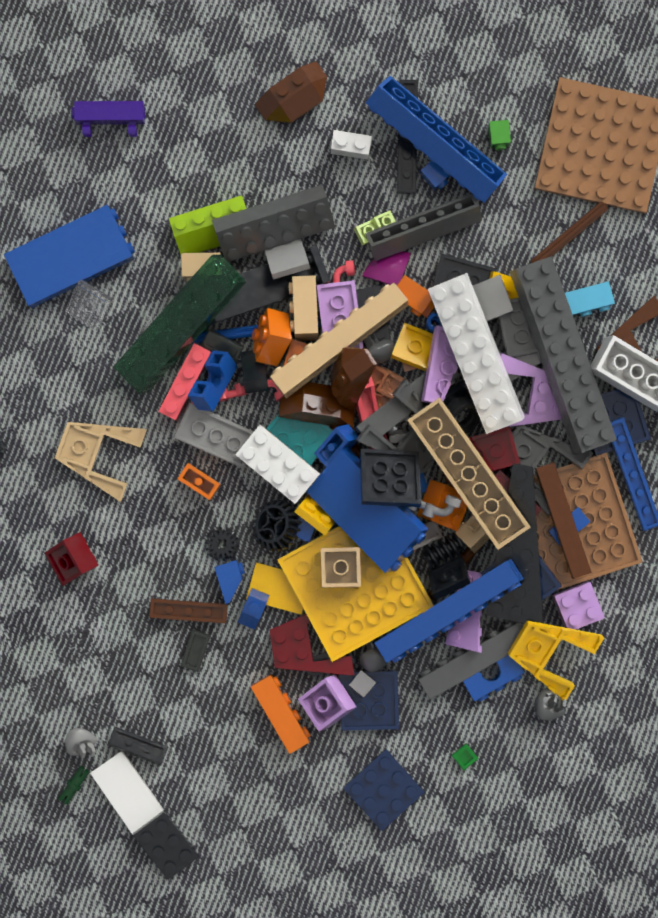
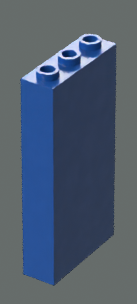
(68, 254)
(380, 531)

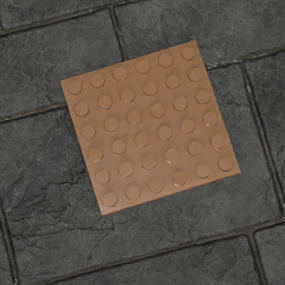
(600, 146)
(607, 537)

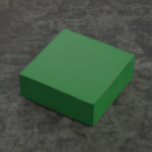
(464, 756)

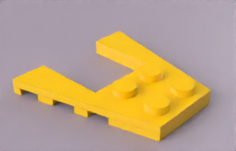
(538, 642)

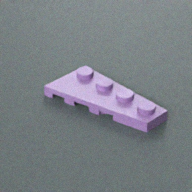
(440, 367)
(468, 632)

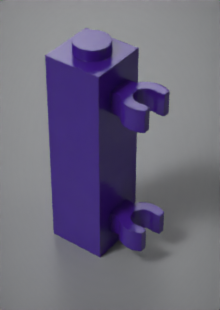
(108, 113)

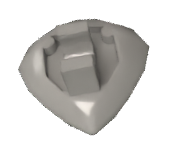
(79, 741)

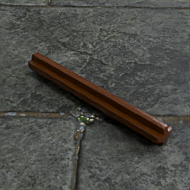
(571, 232)

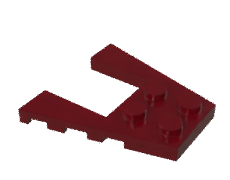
(293, 650)

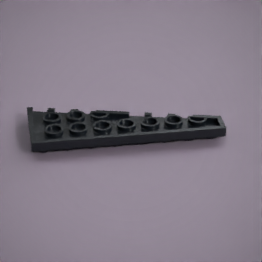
(526, 600)

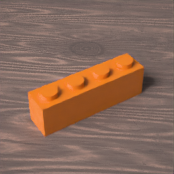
(280, 713)

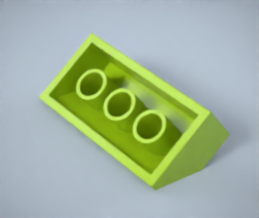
(195, 229)

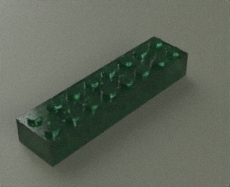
(180, 323)

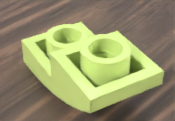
(377, 222)

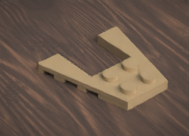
(80, 448)

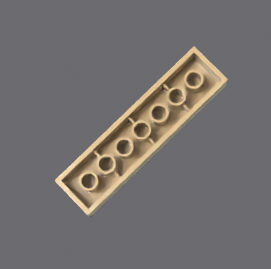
(469, 473)

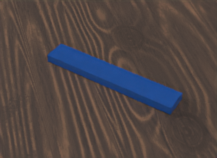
(634, 475)

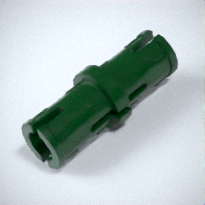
(73, 785)

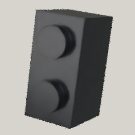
(254, 373)

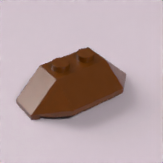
(293, 94)
(351, 375)
(315, 405)

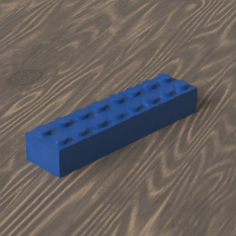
(436, 139)
(445, 613)

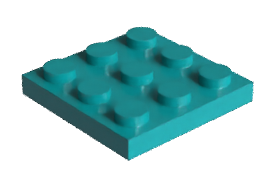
(300, 436)

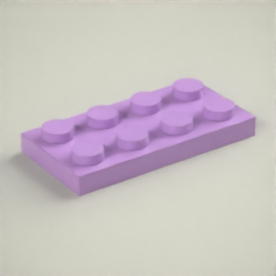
(336, 303)

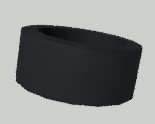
(472, 418)

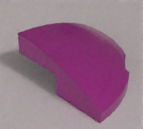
(389, 269)

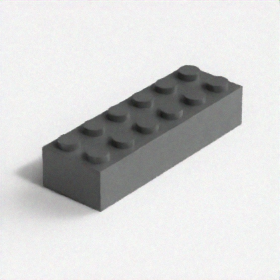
(274, 223)

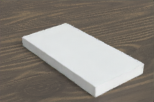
(127, 791)

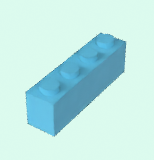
(590, 299)

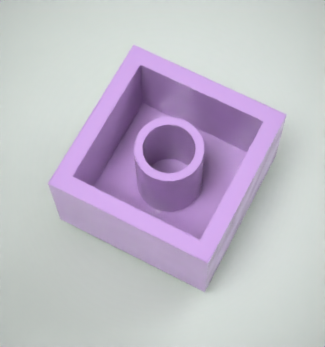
(578, 606)
(327, 703)

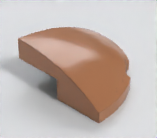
(385, 384)

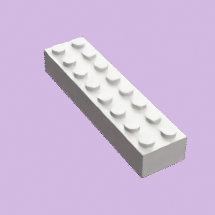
(476, 353)

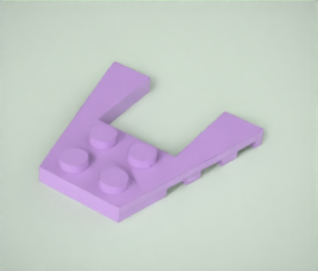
(541, 403)

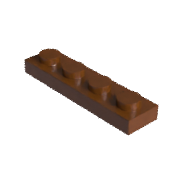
(188, 610)

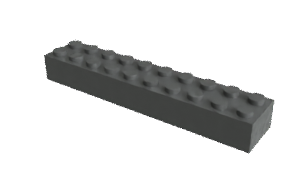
(563, 355)

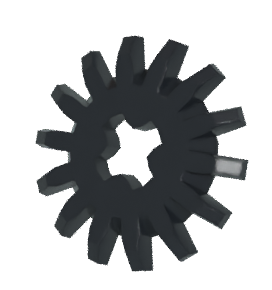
(230, 543)

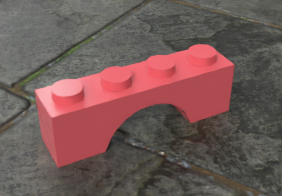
(189, 373)

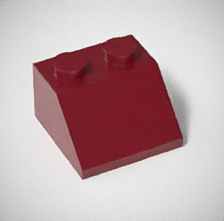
(71, 558)

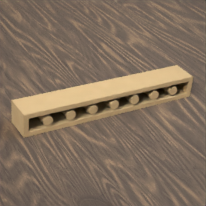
(345, 333)

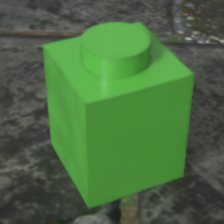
(499, 134)

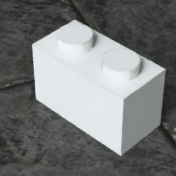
(351, 144)

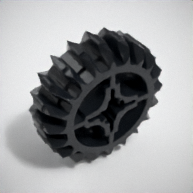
(283, 528)

